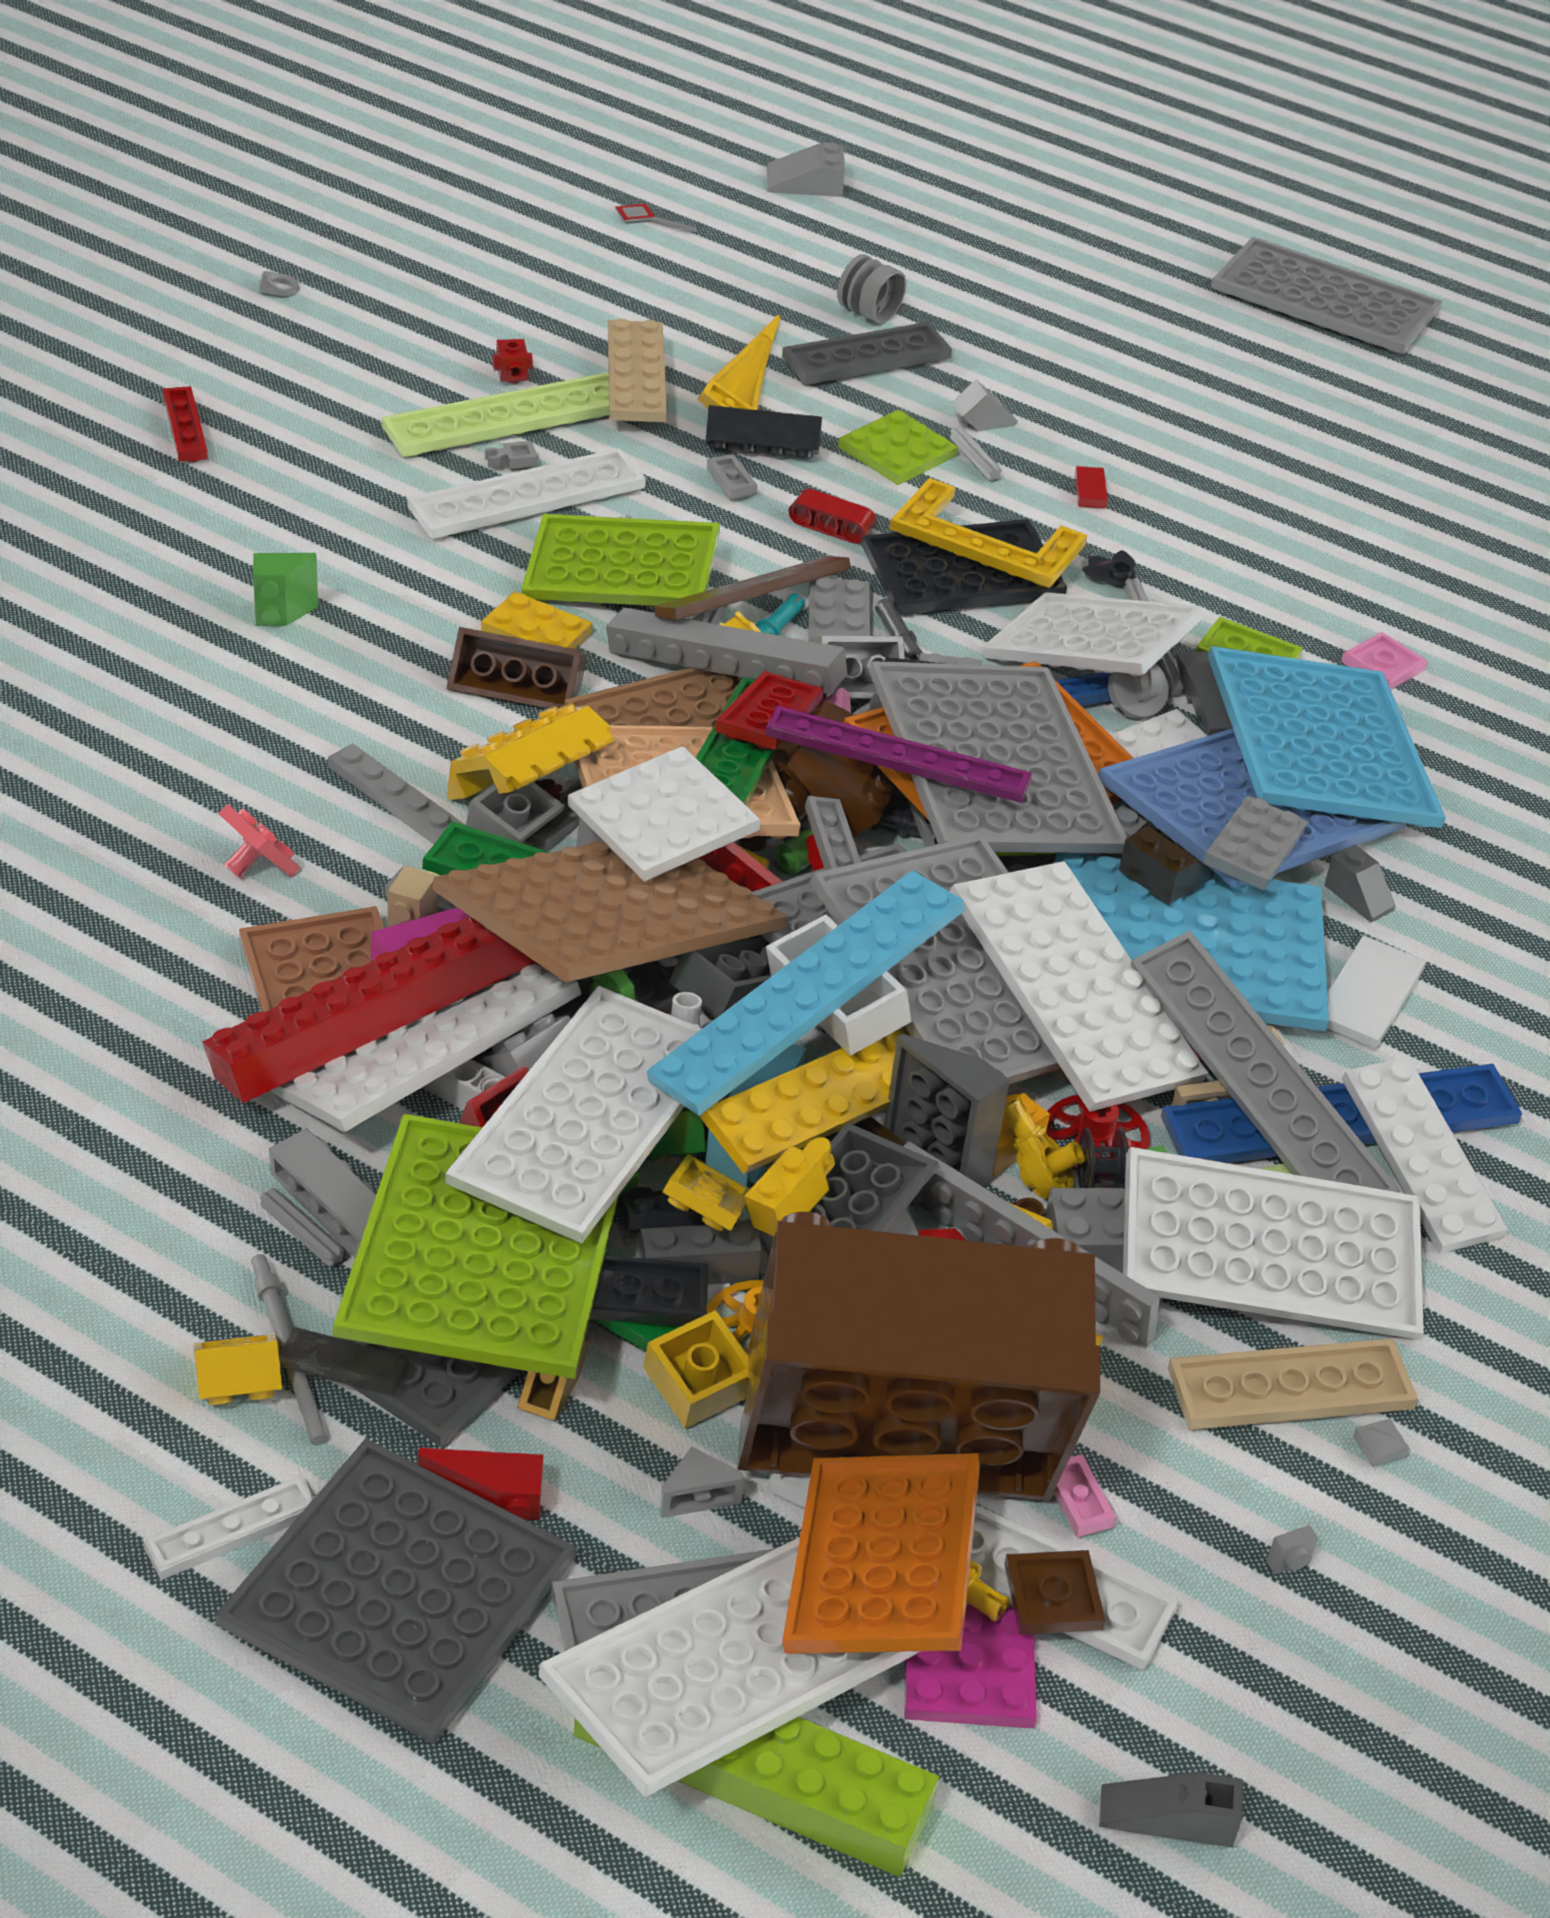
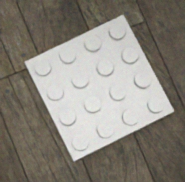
(663, 813)

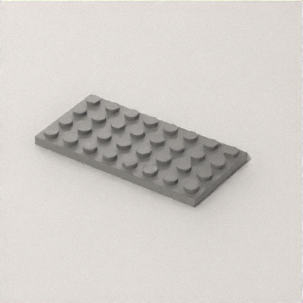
(1326, 295)

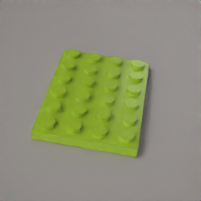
(620, 559)

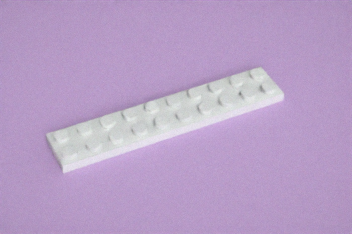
(1132, 1610)

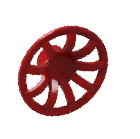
(1100, 1122)

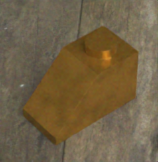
(548, 1393)

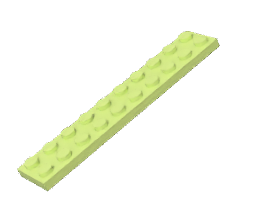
(498, 415)

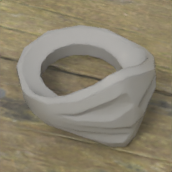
(268, 286)

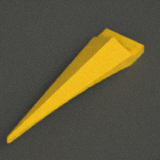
(741, 379)

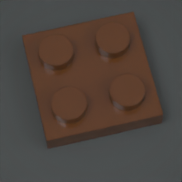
(1054, 1592)

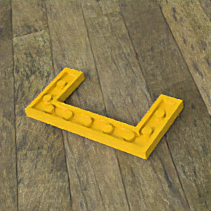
(919, 521)

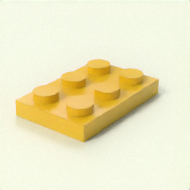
(536, 621)

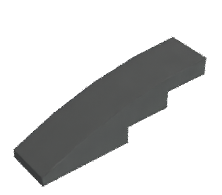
(1203, 691)

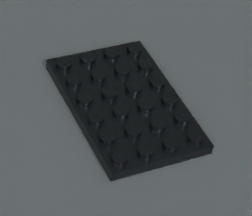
(935, 579)

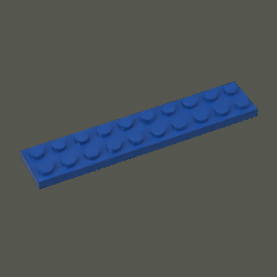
(1223, 1133)

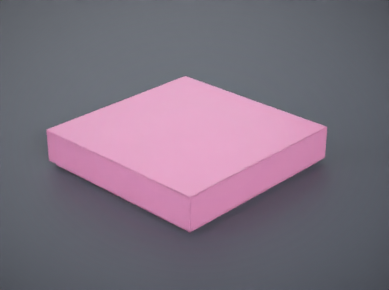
(1387, 656)

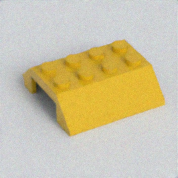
(528, 751)

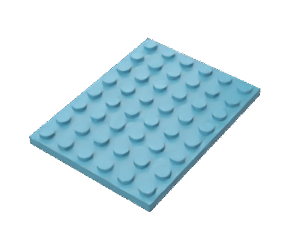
(1324, 738)
(1260, 939)

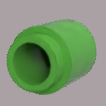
(792, 853)

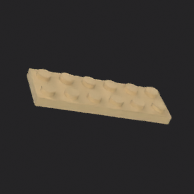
(636, 371)
(1291, 1384)

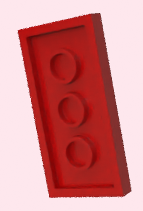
(753, 709)

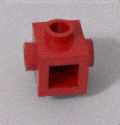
(512, 360)

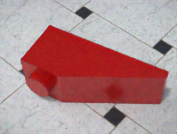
(501, 1478)

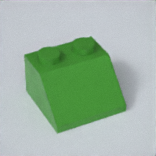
(284, 587)

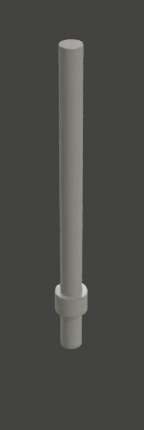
(269, 1292)

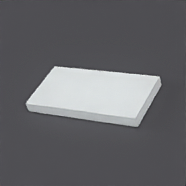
(1371, 991)

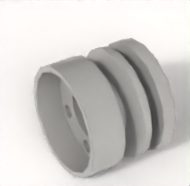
(871, 288)

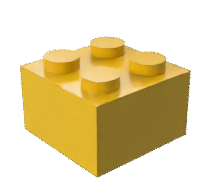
(698, 1368)

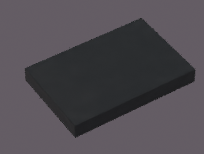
(650, 1291)

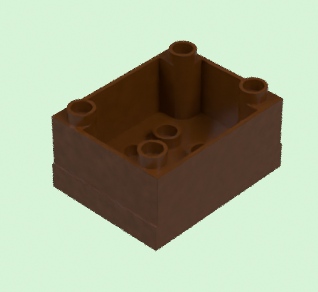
(921, 1352)

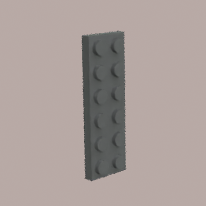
(866, 353)

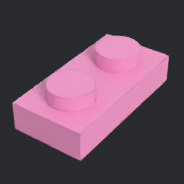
(1083, 1499)

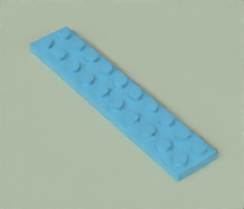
(804, 992)

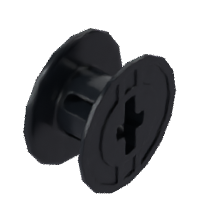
(1113, 1164)

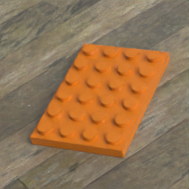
(884, 1555)

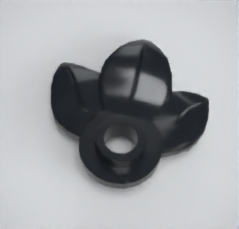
(1113, 570)

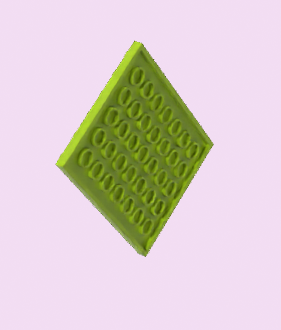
(463, 1274)

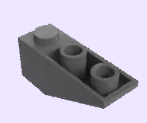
(1176, 1806)

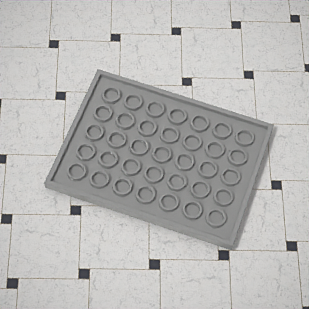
(1010, 720)
(949, 979)

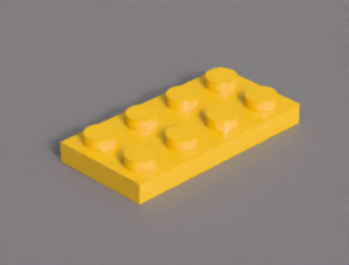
(706, 1192)

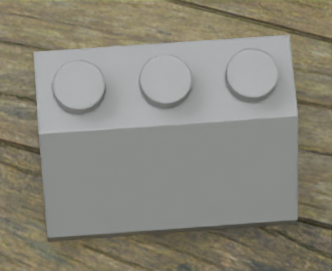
(859, 655)

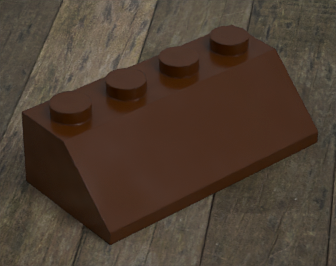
(515, 669)

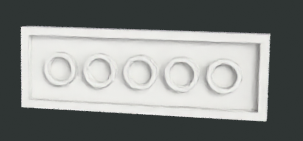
(1424, 1154)

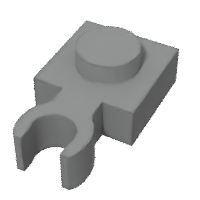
(515, 454)

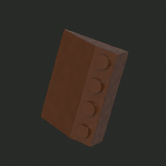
(858, 784)

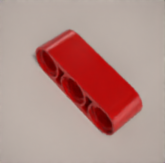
(832, 516)

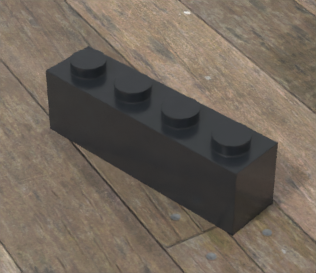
(763, 430)

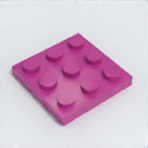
(982, 1683)

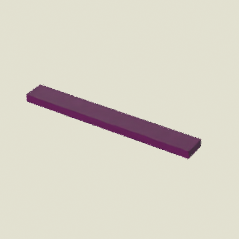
(899, 754)

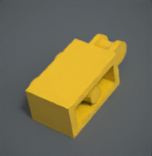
(790, 1185)

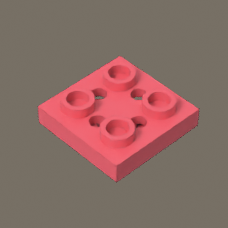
(257, 842)

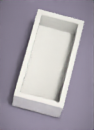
(866, 1016)

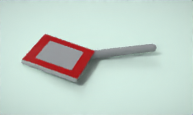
(642, 212)

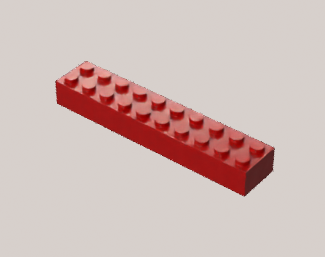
(359, 1007)

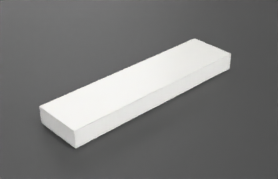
(227, 1528)

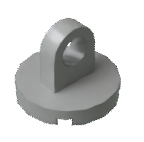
(1139, 695)

